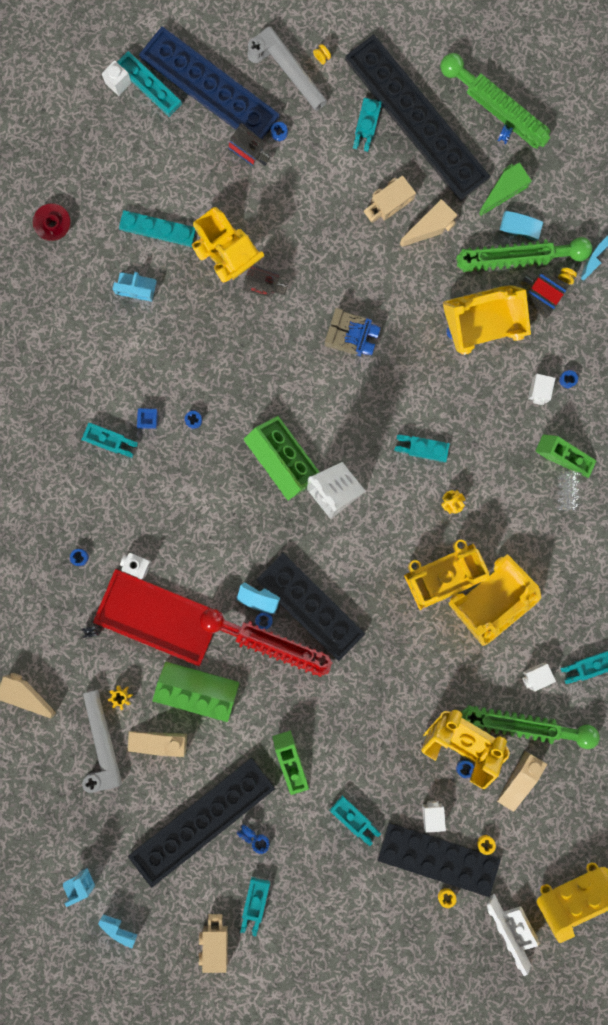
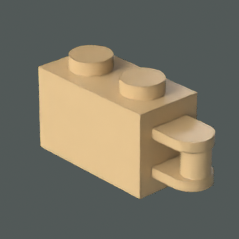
(390, 199)
(215, 946)

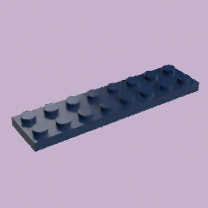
(207, 83)

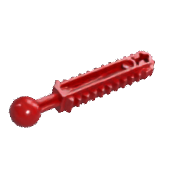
(268, 643)

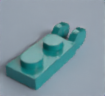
(367, 122)
(107, 439)
(424, 448)
(587, 667)
(353, 819)
(255, 903)

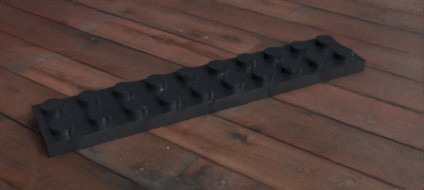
(417, 117)

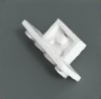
(515, 930)

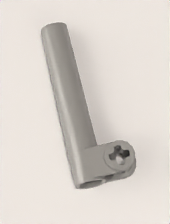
(269, 43)
(108, 775)

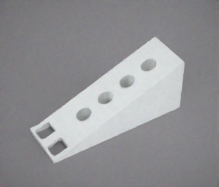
(334, 489)

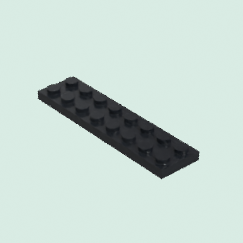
(201, 822)

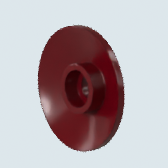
(51, 213)

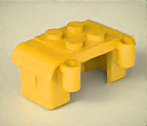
(224, 245)
(446, 575)
(471, 742)
(574, 901)

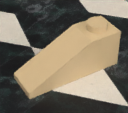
(434, 223)
(21, 694)
(158, 743)
(522, 781)

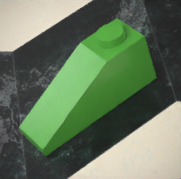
(510, 184)
(565, 454)
(290, 762)

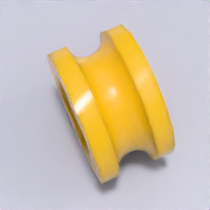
(322, 54)
(567, 275)
(490, 850)
(453, 898)

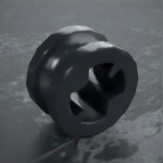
(90, 631)

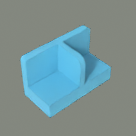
(135, 286)
(78, 887)

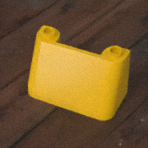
(487, 317)
(496, 601)

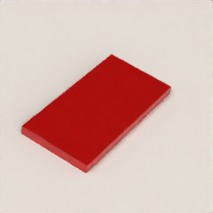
(154, 617)

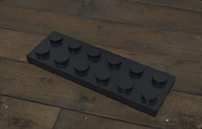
(311, 607)
(438, 859)

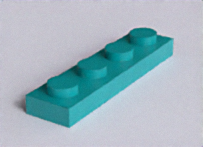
(149, 84)
(157, 228)

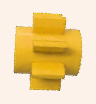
(453, 501)
(123, 692)

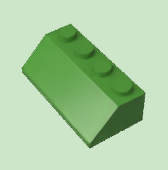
(281, 457)
(196, 691)

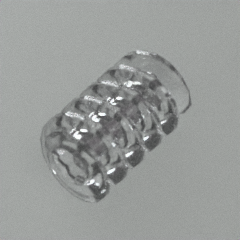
(569, 491)

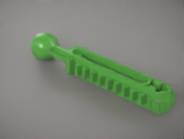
(497, 102)
(578, 250)
(585, 736)

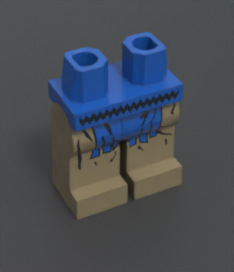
(350, 333)

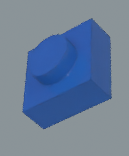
(147, 418)

